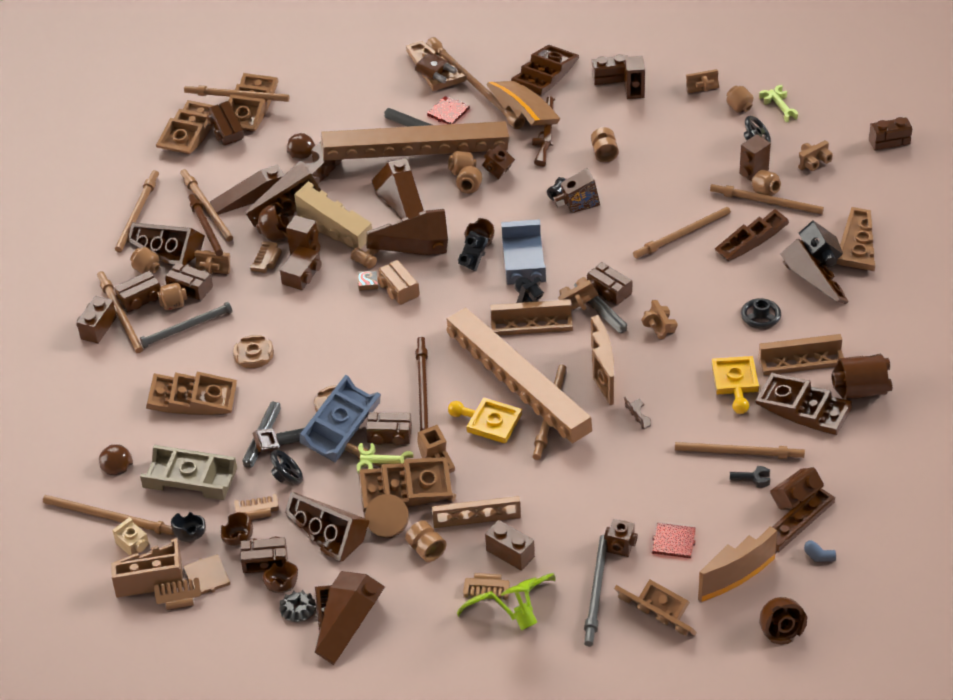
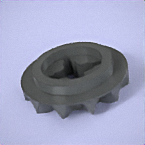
(303, 611)

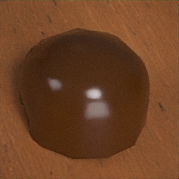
(300, 146)
(481, 227)
(115, 459)
(237, 529)
(281, 578)

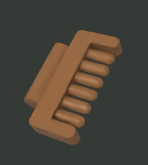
(266, 258)
(258, 510)
(486, 581)
(180, 598)

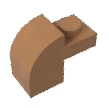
(433, 445)

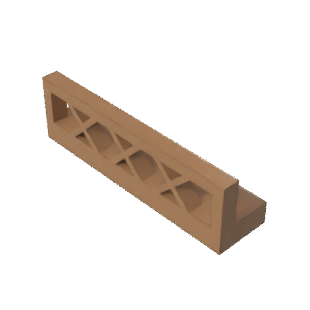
(531, 314)
(799, 351)
(476, 511)

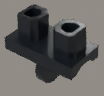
(473, 251)
(528, 290)

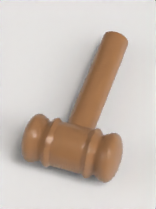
(365, 258)

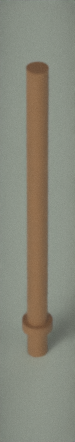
(159, 527)

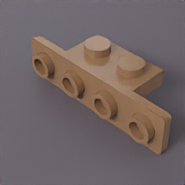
(661, 602)

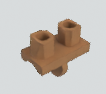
(702, 81)
(813, 154)
(211, 262)
(579, 295)
(658, 319)

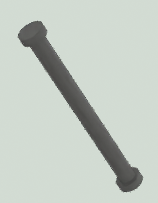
(226, 308)

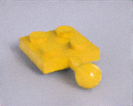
(735, 376)
(490, 419)

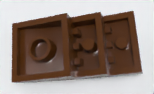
(545, 69)
(804, 404)

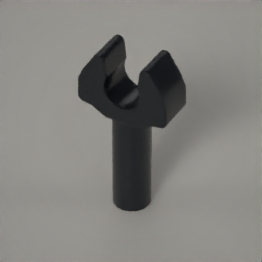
(759, 476)

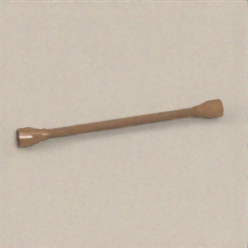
(512, 119)

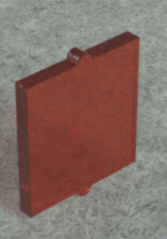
(448, 110)
(674, 540)

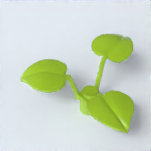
(523, 612)

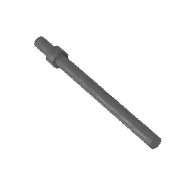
(591, 622)

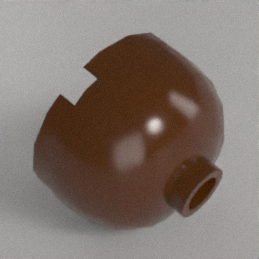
(273, 223)
(782, 620)

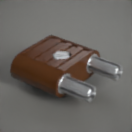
(433, 66)

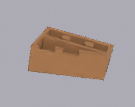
(140, 573)

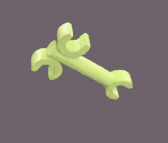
(777, 96)
(368, 457)

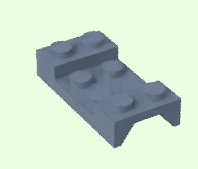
(338, 419)

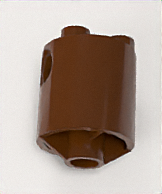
(861, 376)

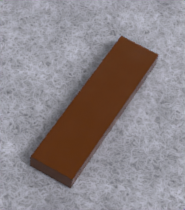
(801, 517)

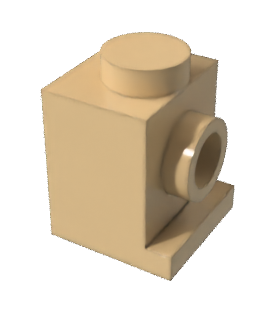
(130, 537)

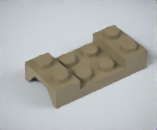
(190, 471)

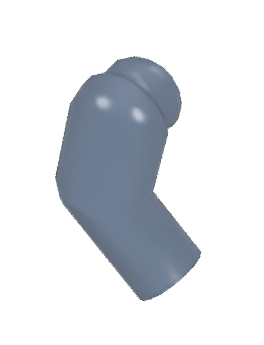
(817, 554)

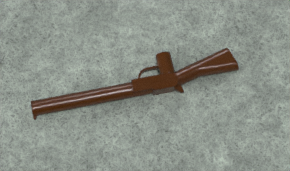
(545, 142)

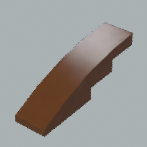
(751, 236)

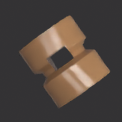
(604, 144)
(425, 541)

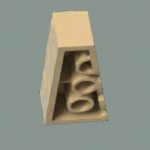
(332, 217)

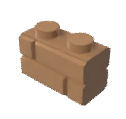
(398, 282)

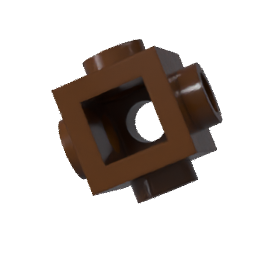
(497, 161)
(620, 537)

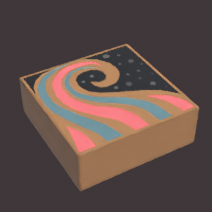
(368, 280)

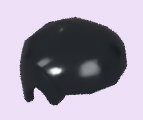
(188, 527)

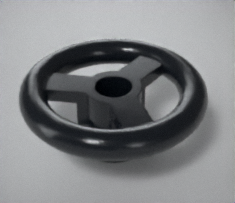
(753, 130)
(761, 310)
(286, 468)

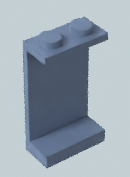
(523, 250)

